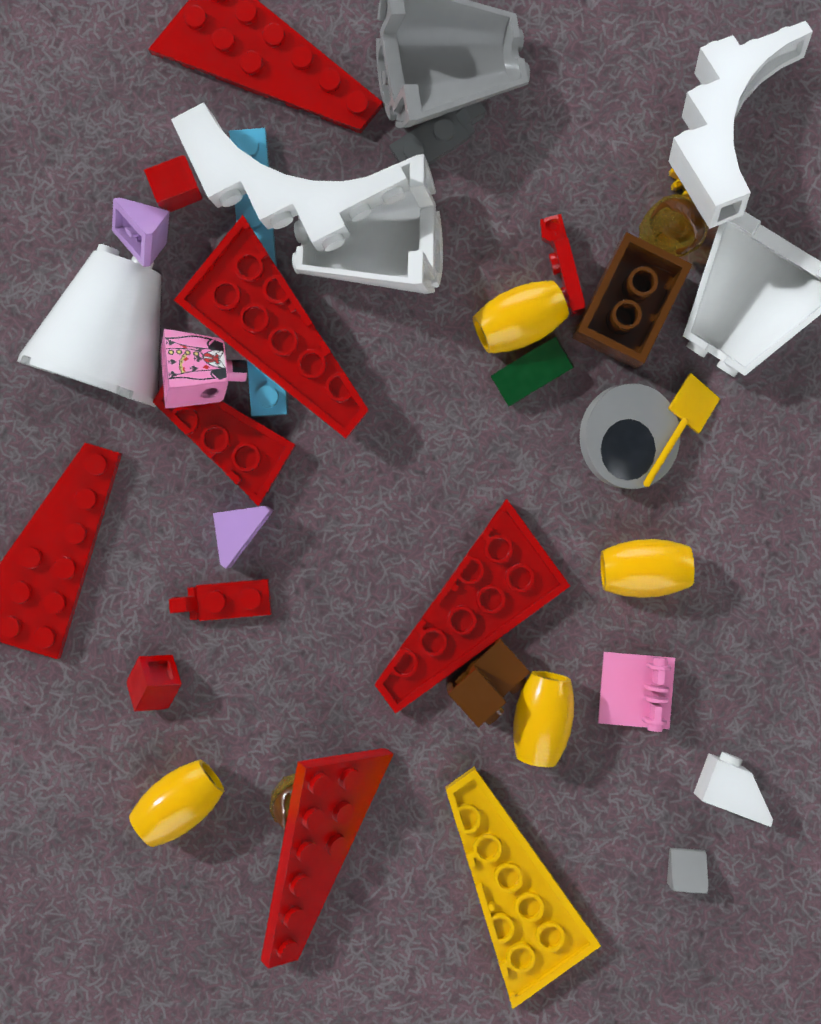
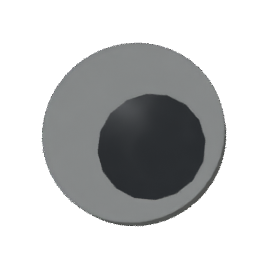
(626, 434)

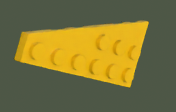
(525, 909)

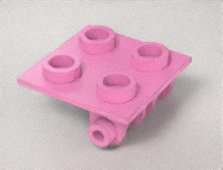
(636, 690)

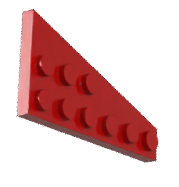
(52, 555)
(487, 595)
(321, 824)

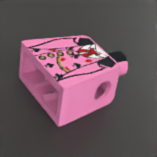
(196, 369)

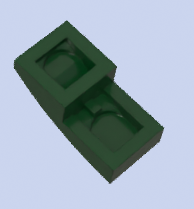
(532, 371)

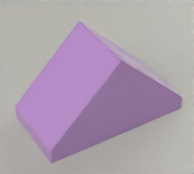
(140, 228)
(236, 530)

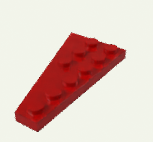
(264, 55)
(258, 315)

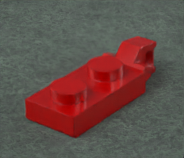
(563, 263)
(225, 600)

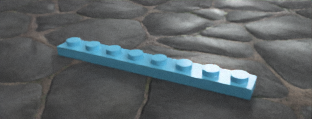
(265, 395)

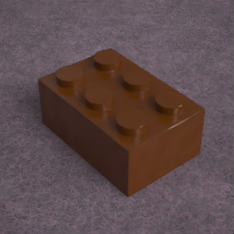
(632, 301)

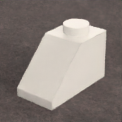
(732, 788)

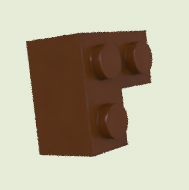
(485, 681)

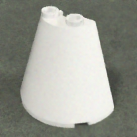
(391, 247)
(752, 296)
(104, 328)

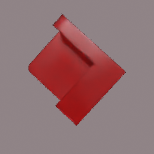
(173, 184)
(153, 682)

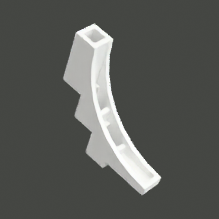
(706, 153)
(278, 197)

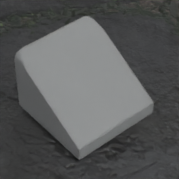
(687, 870)

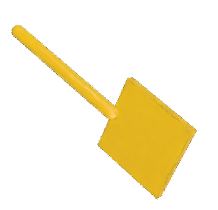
(693, 407)

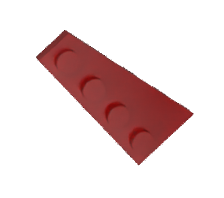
(235, 442)

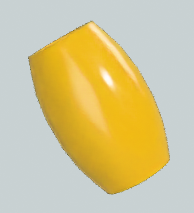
(520, 316)
(647, 568)
(543, 718)
(176, 803)

